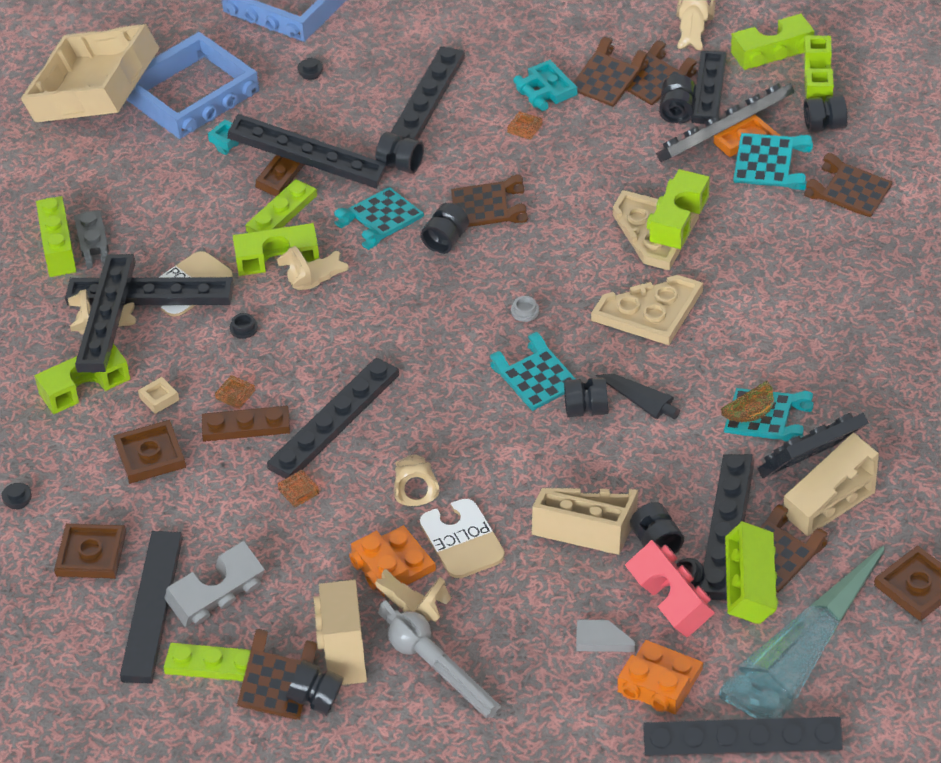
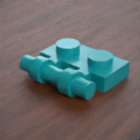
(552, 85)

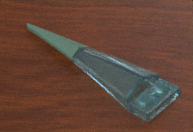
(776, 672)

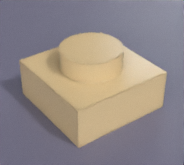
(158, 395)

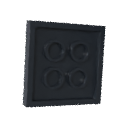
(815, 442)

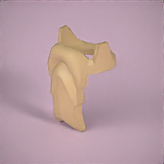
(693, 16)
(309, 275)
(82, 300)
(412, 467)
(412, 600)

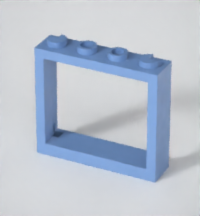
(283, 21)
(205, 109)

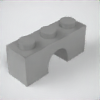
(194, 600)

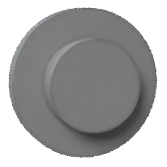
(525, 309)

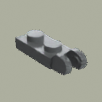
(91, 236)

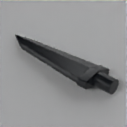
(648, 399)

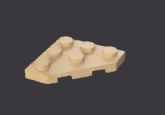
(631, 214)
(650, 309)

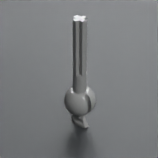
(411, 634)

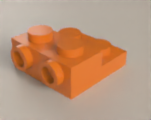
(393, 551)
(659, 677)

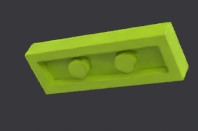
(282, 207)
(206, 661)

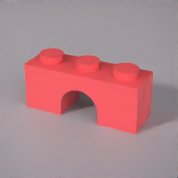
(685, 605)

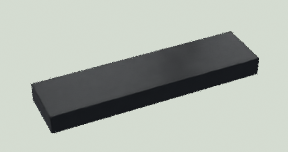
(709, 86)

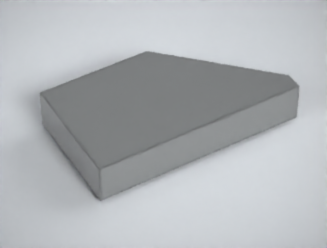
(602, 637)

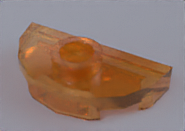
(751, 405)

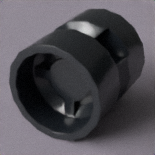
(677, 99)
(823, 113)
(399, 152)
(444, 228)
(586, 397)
(656, 524)
(314, 687)

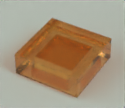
(524, 125)
(235, 392)
(298, 488)

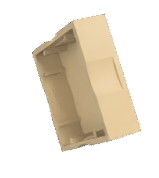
(90, 73)

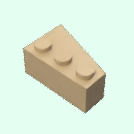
(833, 485)
(584, 518)
(340, 630)

